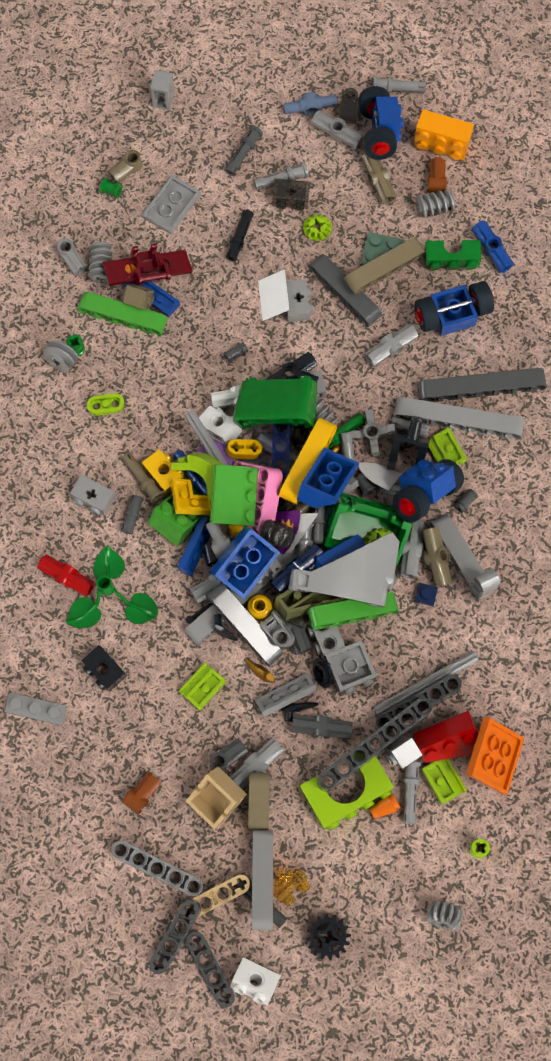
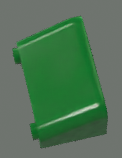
(276, 402)
(358, 516)

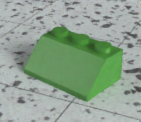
(234, 495)

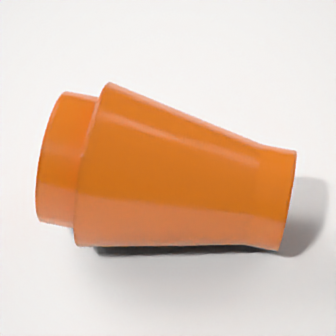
(385, 806)

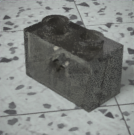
(285, 188)

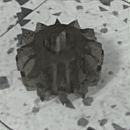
(277, 533)

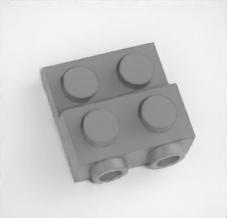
(351, 667)

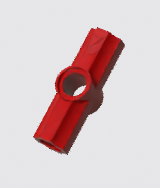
(66, 574)

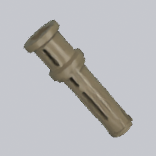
(147, 484)

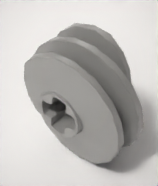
(60, 355)

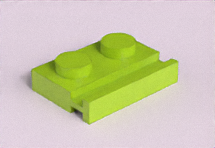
(446, 447)
(202, 686)
(443, 780)

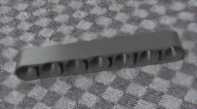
(482, 384)
(380, 735)

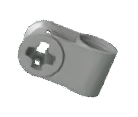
(275, 627)

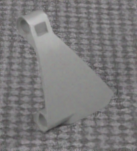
(356, 576)

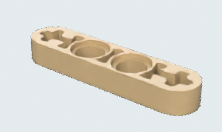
(215, 899)

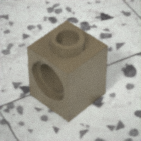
(138, 296)

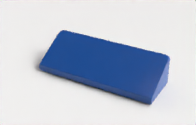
(340, 550)

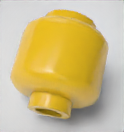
(260, 602)

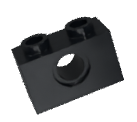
(98, 658)

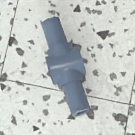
(310, 103)

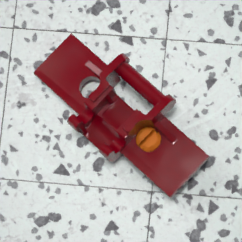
(132, 268)

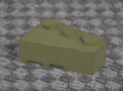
(295, 603)

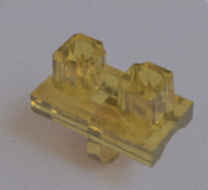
(287, 883)

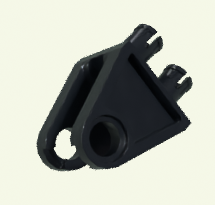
(412, 436)

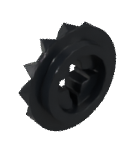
(323, 672)

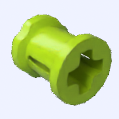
(486, 849)

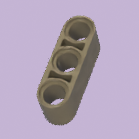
(259, 801)

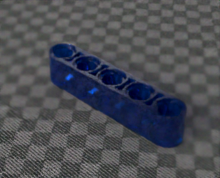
(285, 455)

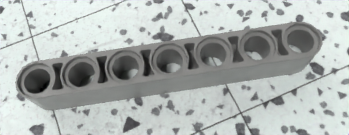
(460, 417)

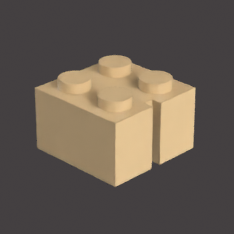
(217, 799)

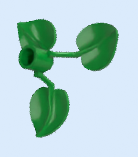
(107, 566)

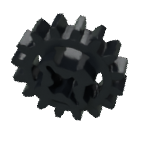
(325, 946)

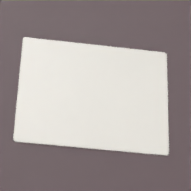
(273, 295)

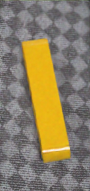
(318, 439)

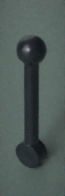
(189, 619)

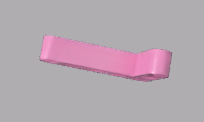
(267, 495)

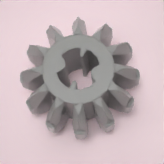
(444, 915)

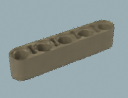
(384, 265)

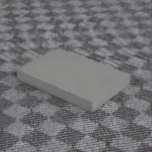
(171, 204)

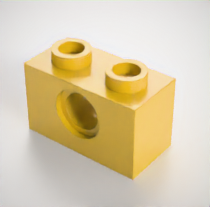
(155, 464)

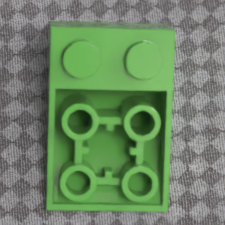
(171, 525)

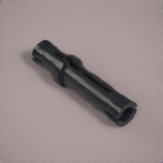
(237, 241)

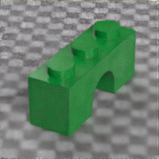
(437, 256)

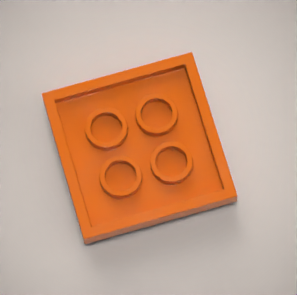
(495, 756)

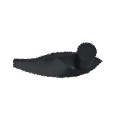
(220, 629)
(289, 709)

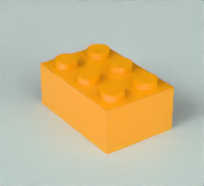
(443, 135)

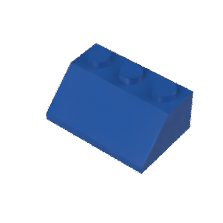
(326, 479)
(244, 562)

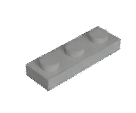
(285, 695)
(35, 709)

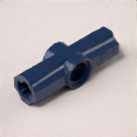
(304, 562)

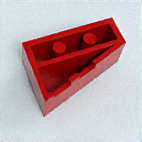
(448, 738)

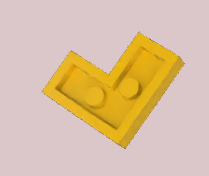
(186, 502)

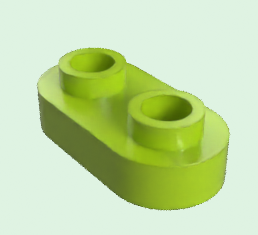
(105, 402)

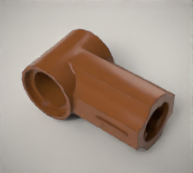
(436, 178)
(140, 795)

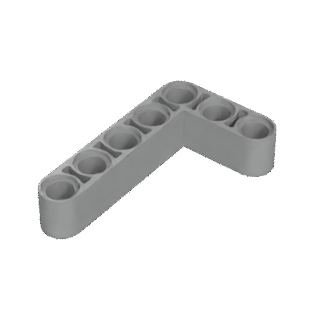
(478, 582)

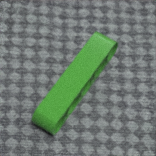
(119, 312)
(349, 612)

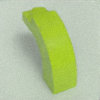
(199, 463)

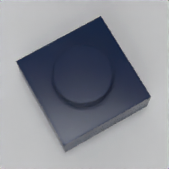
(426, 594)

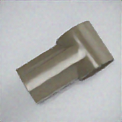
(125, 166)

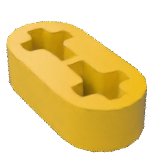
(243, 446)

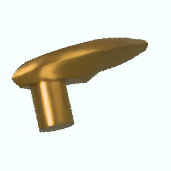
(260, 671)

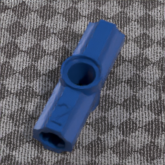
(497, 255)

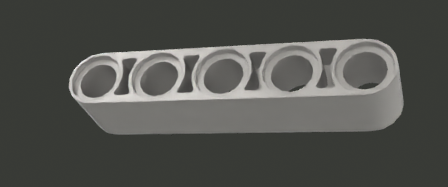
(148, 864)
(262, 880)

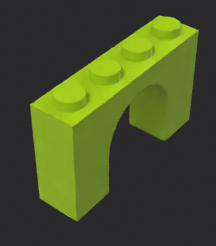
(330, 812)

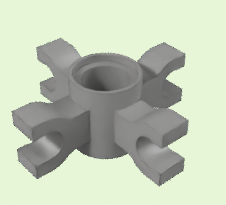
(387, 430)

